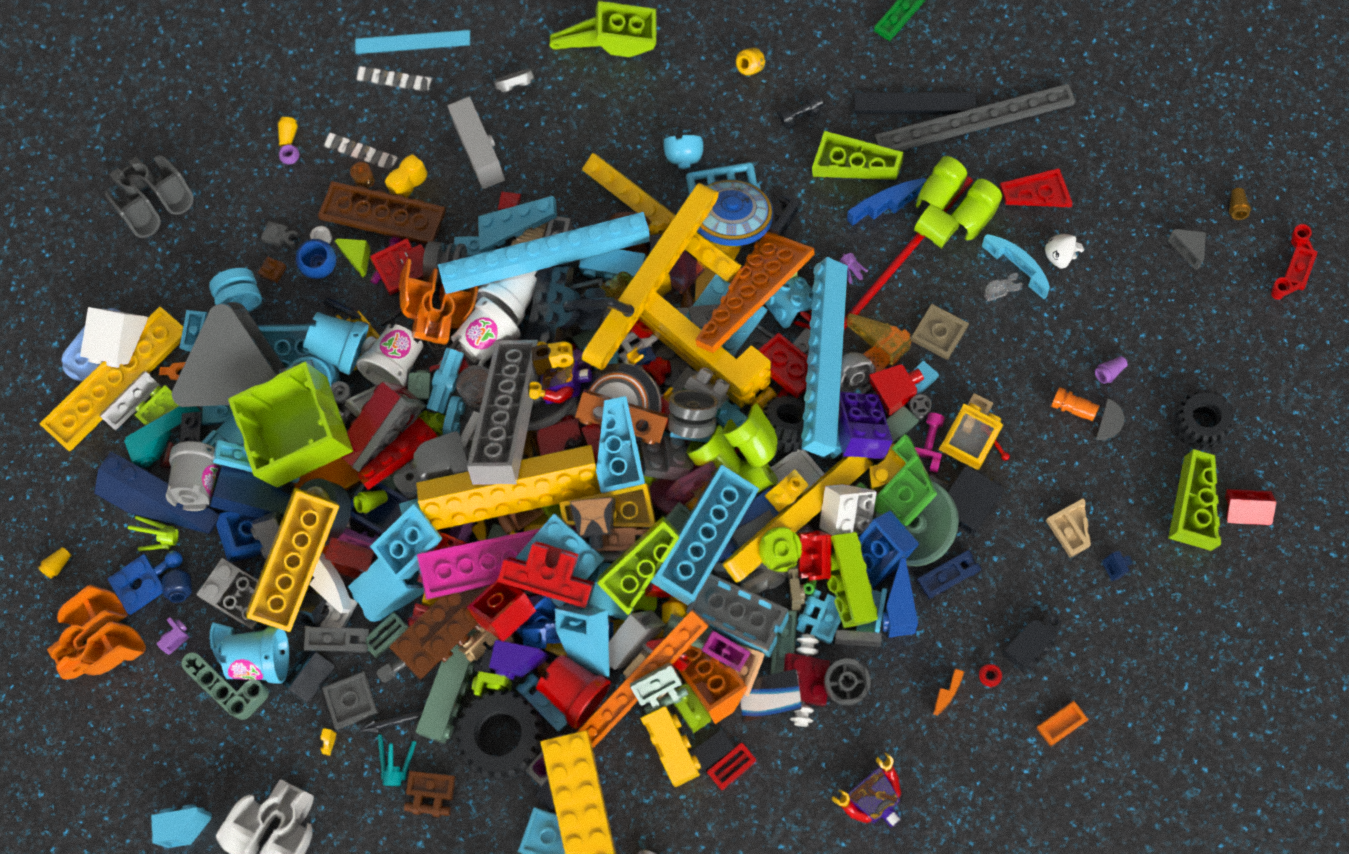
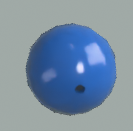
(311, 253)

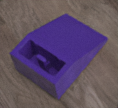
(863, 426)

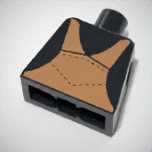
(594, 519)

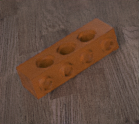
(655, 419)

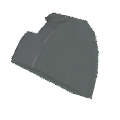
(1111, 421)

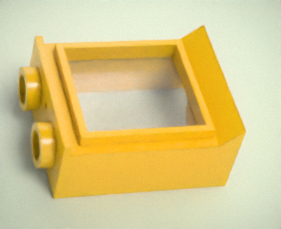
(971, 436)

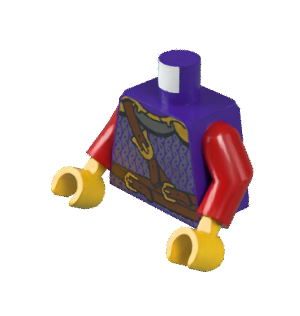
(560, 383)
(874, 796)

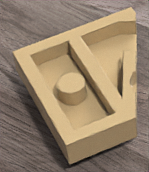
(1071, 528)

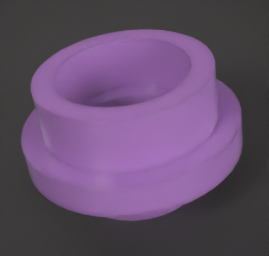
(285, 151)

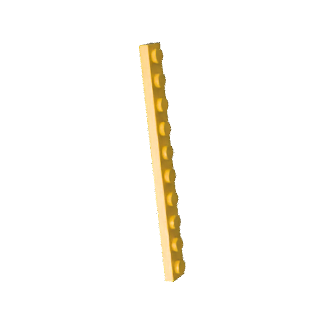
(641, 201)

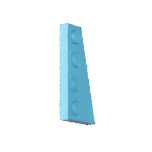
(513, 221)

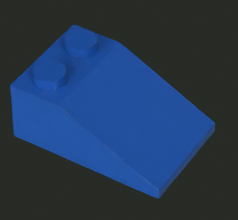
(237, 536)
(884, 545)
(900, 611)

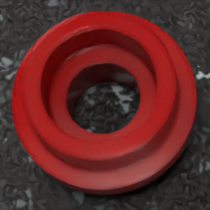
(993, 669)

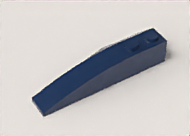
(145, 495)

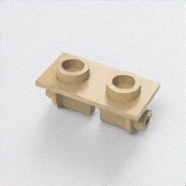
(474, 645)

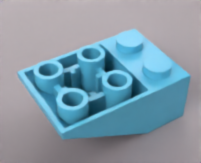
(585, 636)

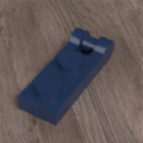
(948, 575)

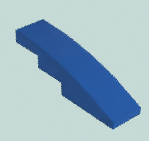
(891, 198)

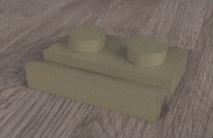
(796, 590)

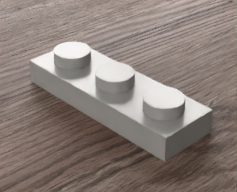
(128, 400)

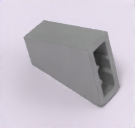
(632, 637)

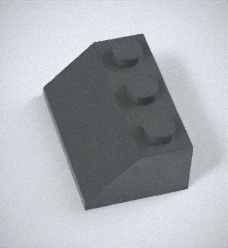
(265, 530)

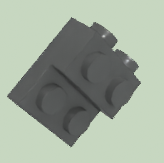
(665, 458)

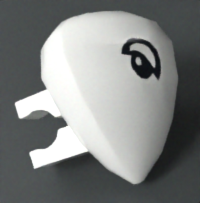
(1062, 249)

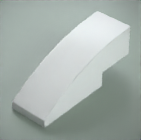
(330, 585)

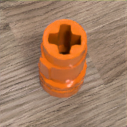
(1076, 405)

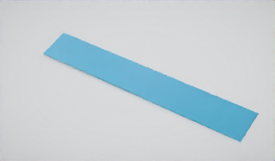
(411, 42)

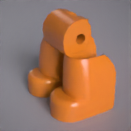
(428, 322)
(94, 618)

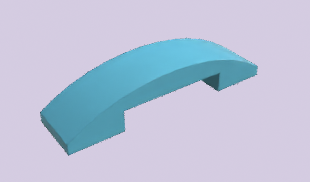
(998, 246)

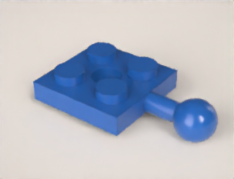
(151, 585)

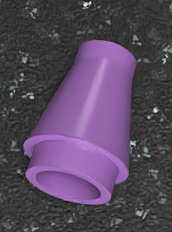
(1109, 370)

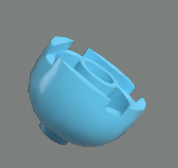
(683, 150)

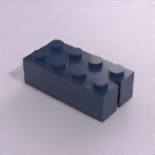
(383, 516)

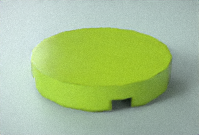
(780, 549)

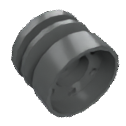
(436, 254)

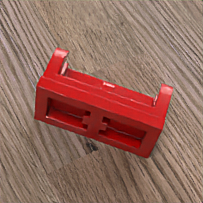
(815, 555)

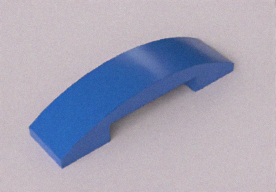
(544, 633)

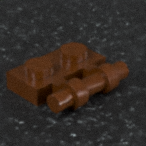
(429, 786)

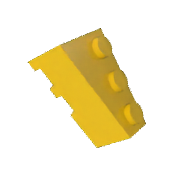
(672, 746)

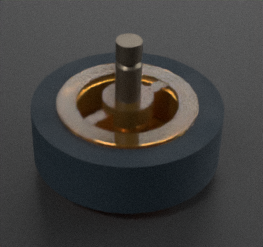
(334, 493)

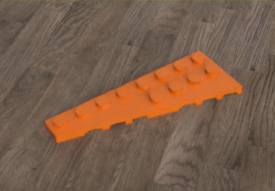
(763, 274)

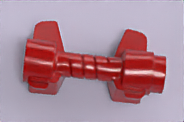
(658, 369)

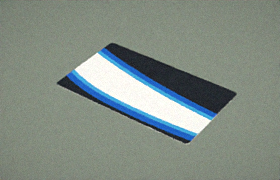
(772, 696)

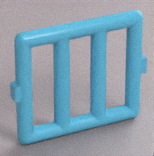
(727, 170)

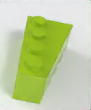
(853, 158)
(1196, 503)
(638, 565)
(850, 581)

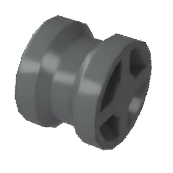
(921, 402)

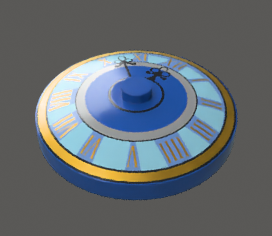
(739, 215)

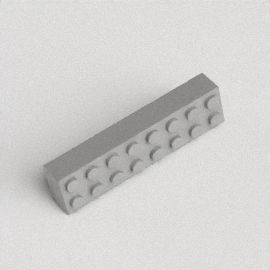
(503, 414)

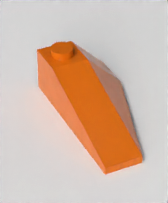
(713, 684)

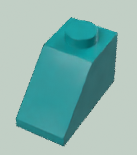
(148, 453)

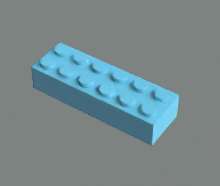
(705, 535)

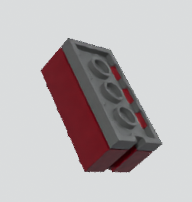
(381, 422)

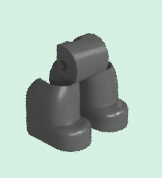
(137, 209)
(433, 460)

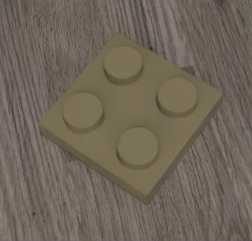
(939, 331)

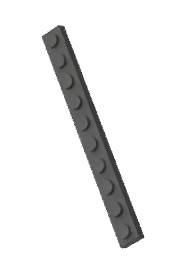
(976, 119)

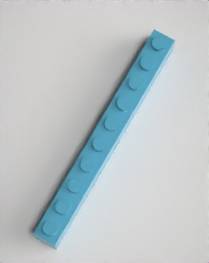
(544, 252)
(824, 358)

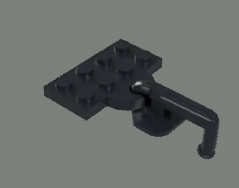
(559, 306)

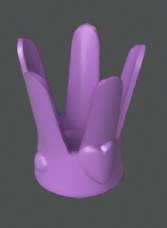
(852, 264)

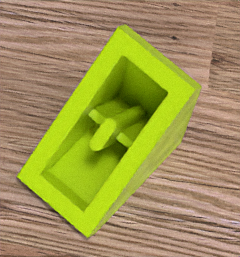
(356, 252)

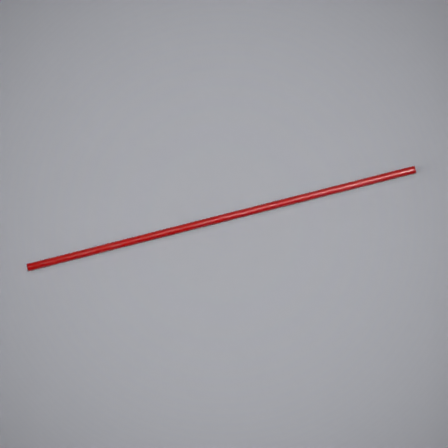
(886, 275)

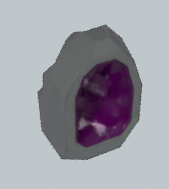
(538, 769)

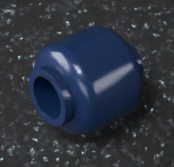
(176, 585)

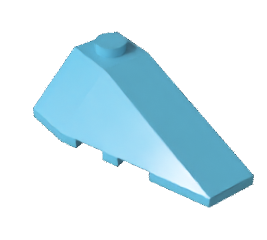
(618, 453)

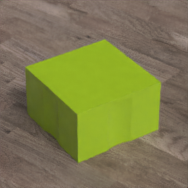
(290, 425)

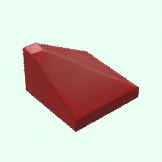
(509, 200)

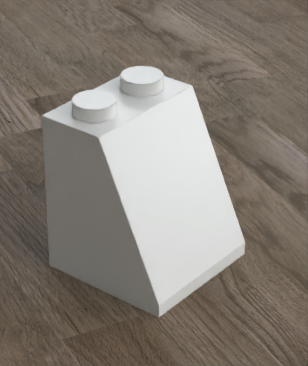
(111, 336)

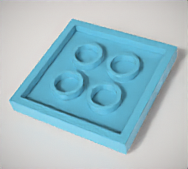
(711, 295)
(561, 535)

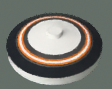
(624, 380)

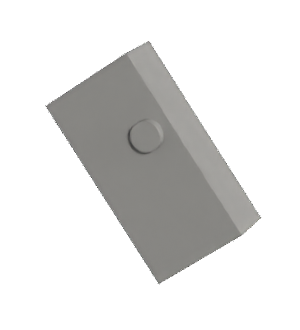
(476, 142)

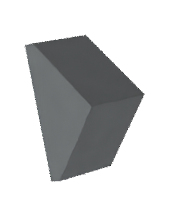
(1190, 245)

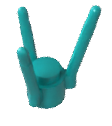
(389, 774)

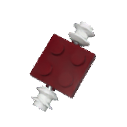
(810, 677)

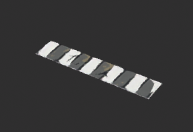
(393, 78)
(360, 151)

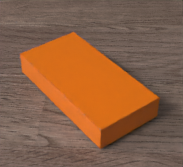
(1062, 723)

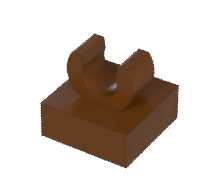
(272, 270)

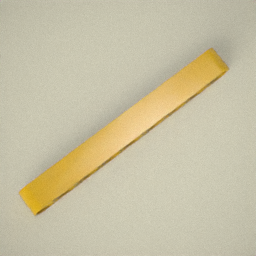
(795, 515)

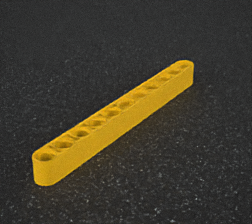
(650, 275)

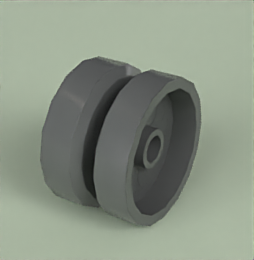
(692, 413)

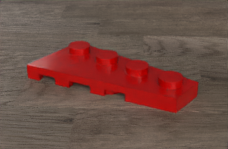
(396, 453)

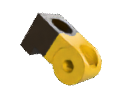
(552, 356)

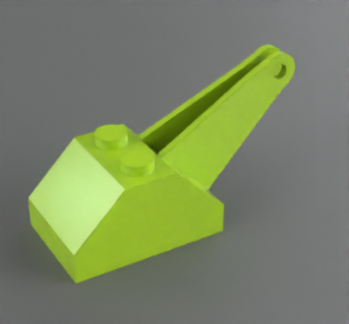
(616, 28)

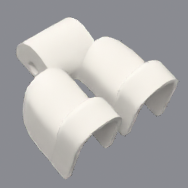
(250, 820)

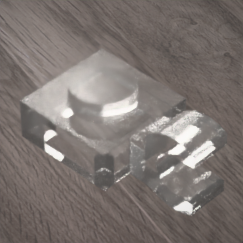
(1000, 288)

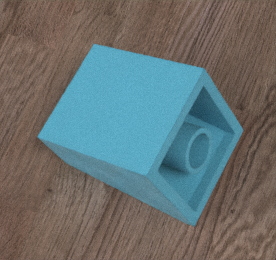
(381, 594)

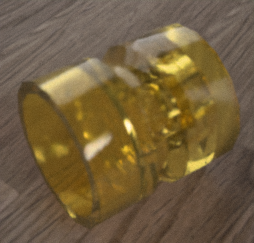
(616, 285)

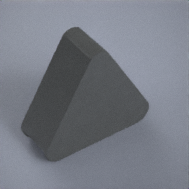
(225, 359)

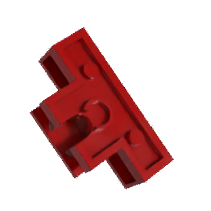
(548, 573)

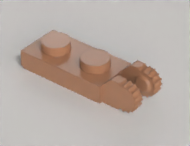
(621, 538)

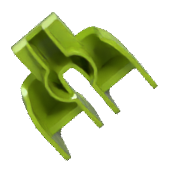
(940, 190)
(754, 439)

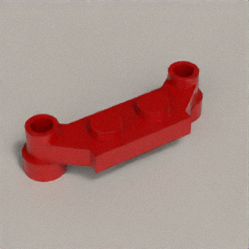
(1299, 266)

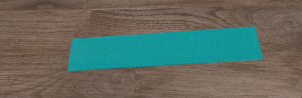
(159, 426)

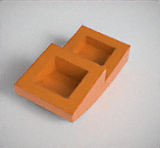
(945, 696)

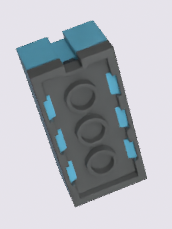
(740, 614)

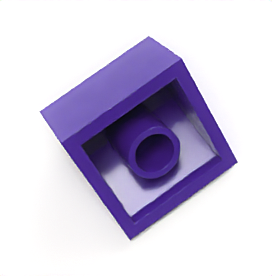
(515, 659)

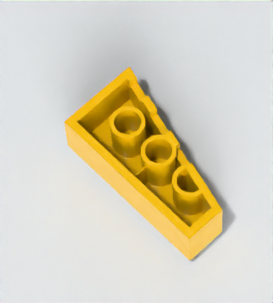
(632, 507)

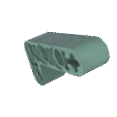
(219, 683)

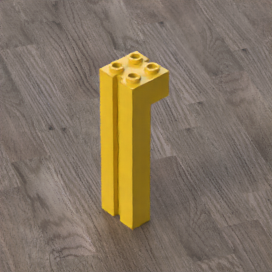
(745, 374)

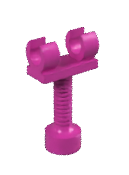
(934, 421)

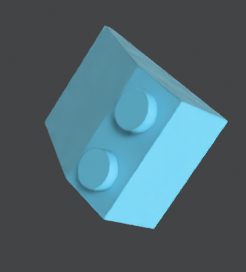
(404, 540)

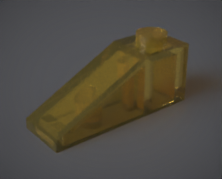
(882, 337)

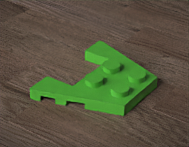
(909, 489)

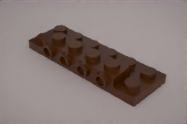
(382, 213)
(437, 632)

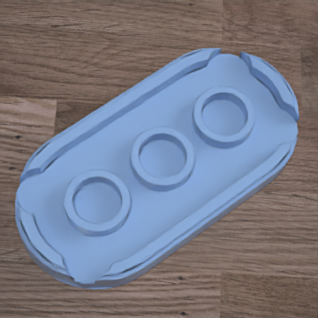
(75, 365)

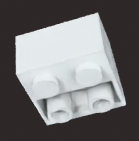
(847, 509)

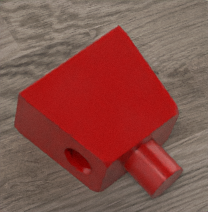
(895, 386)

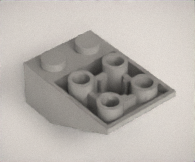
(230, 591)

